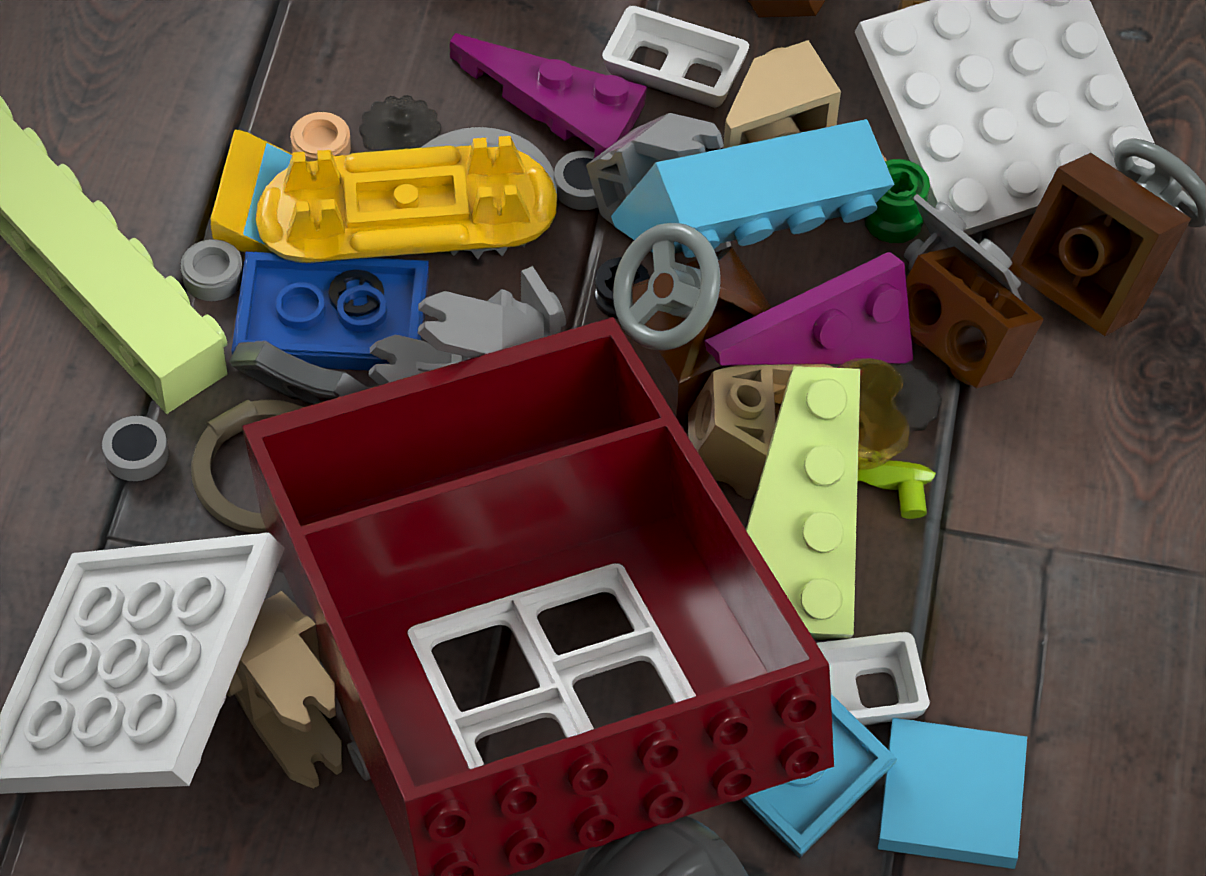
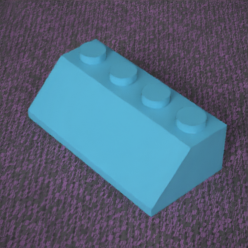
(762, 187)

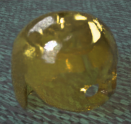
(881, 425)

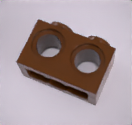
(969, 310)

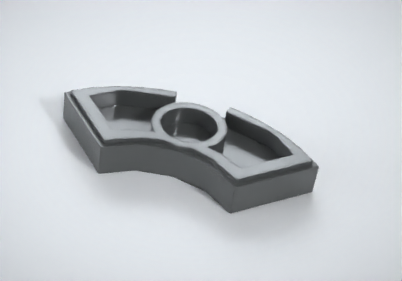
(290, 374)

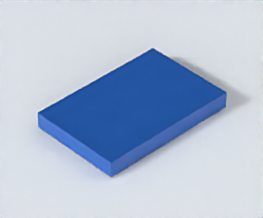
(293, 310)

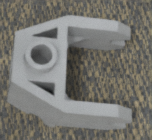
(630, 158)
(463, 331)

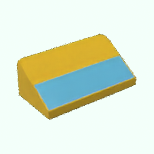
(247, 172)

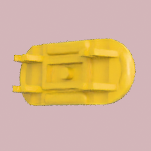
(405, 202)

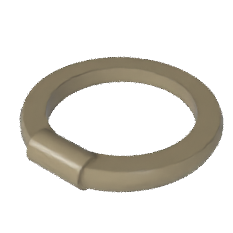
(217, 432)

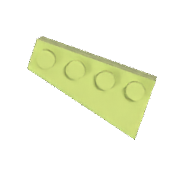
(809, 498)

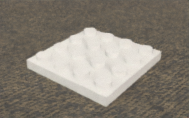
(1000, 97)
(133, 664)

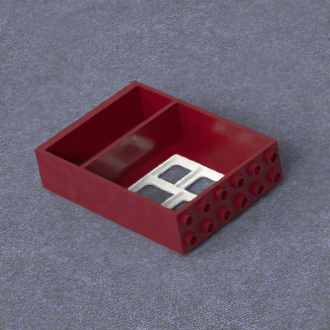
(505, 496)

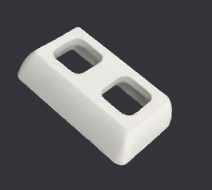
(683, 45)
(876, 654)

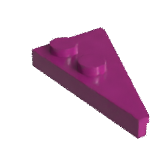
(552, 91)
(835, 322)

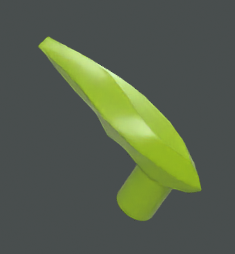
(907, 479)

